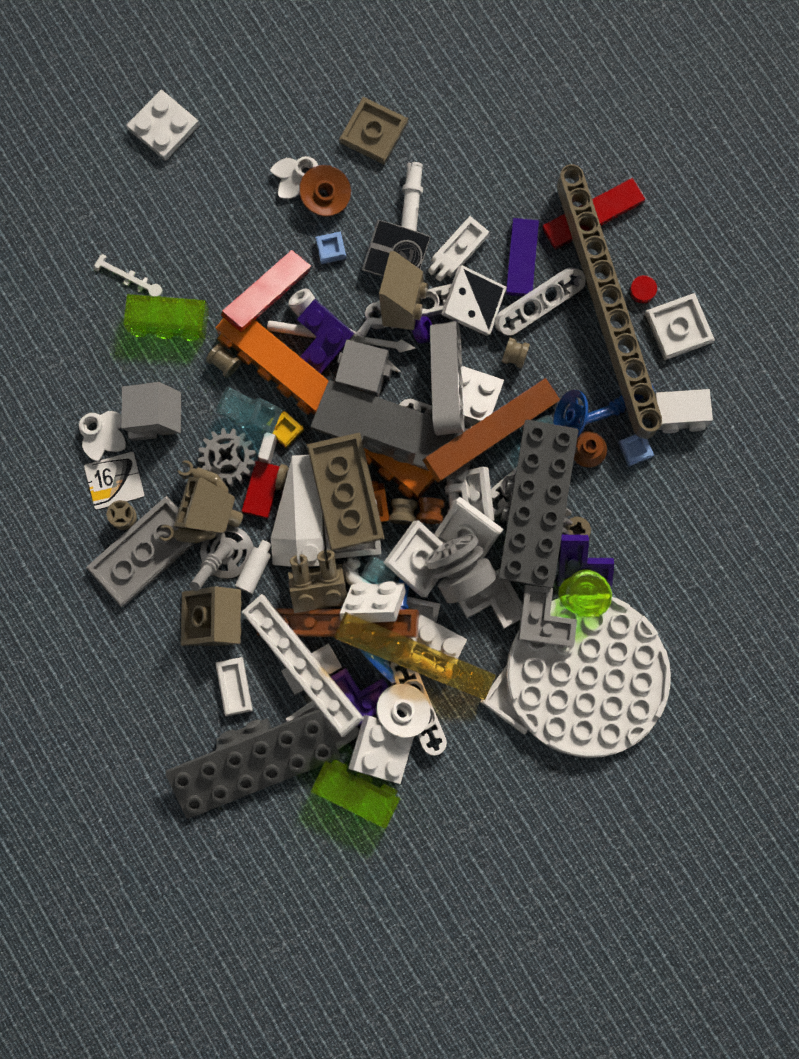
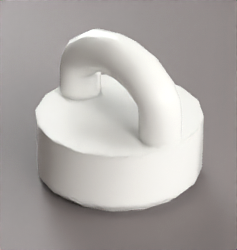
(301, 301)

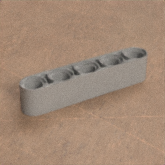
(446, 378)

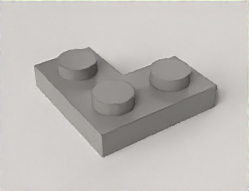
(538, 625)

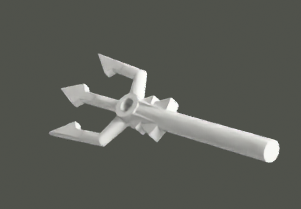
(359, 336)

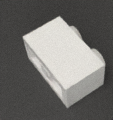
(685, 410)

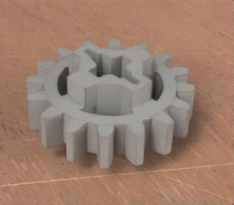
(234, 448)

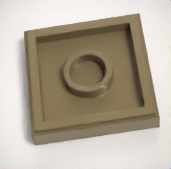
(373, 130)

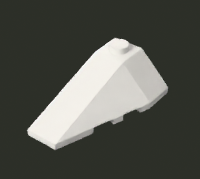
(299, 517)

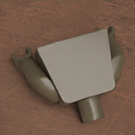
(204, 507)

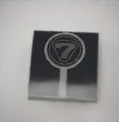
(392, 237)

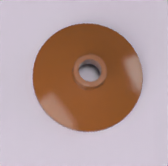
(328, 179)

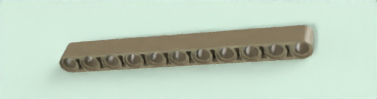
(607, 312)

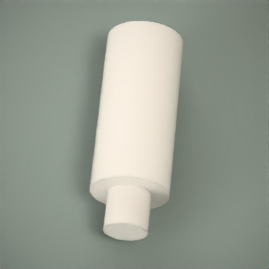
(254, 567)

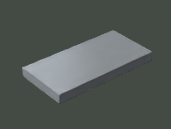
(139, 554)

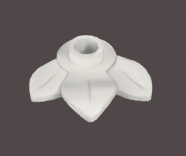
(291, 174)
(104, 437)

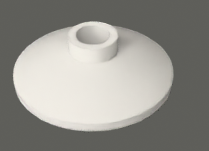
(411, 702)

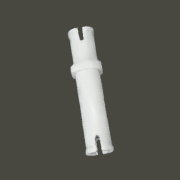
(412, 194)

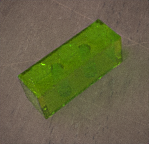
(166, 317)
(356, 793)

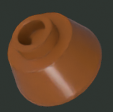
(595, 450)

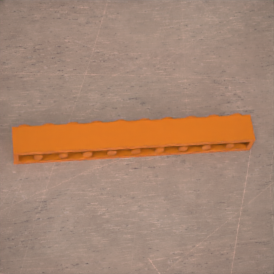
(307, 386)

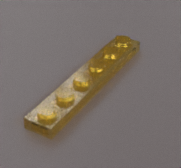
(414, 655)

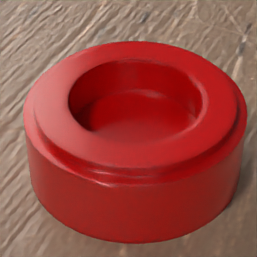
(643, 289)

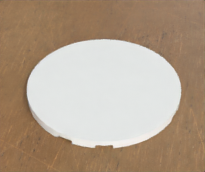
(598, 692)

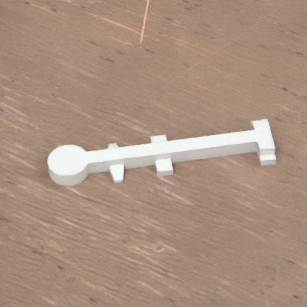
(154, 289)

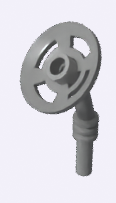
(223, 555)

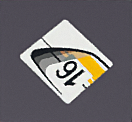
(114, 480)

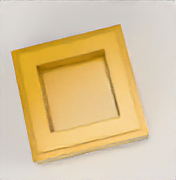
(287, 429)

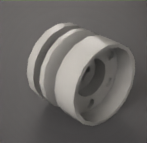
(460, 568)

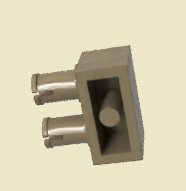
(317, 586)

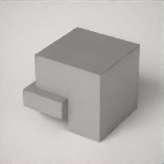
(363, 367)
(150, 410)

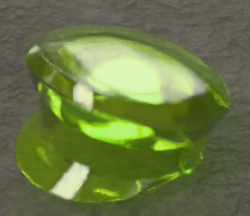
(586, 594)

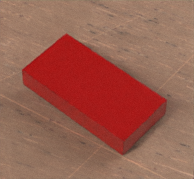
(261, 490)

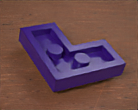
(329, 333)
(574, 557)
(365, 700)

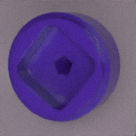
(422, 330)

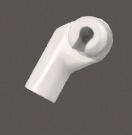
(351, 573)

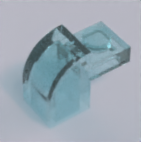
(248, 413)

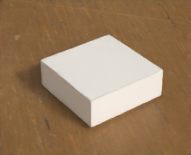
(267, 448)

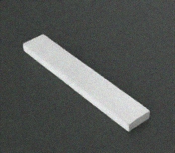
(303, 665)

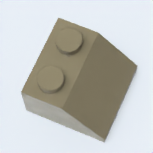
(401, 293)
(211, 617)

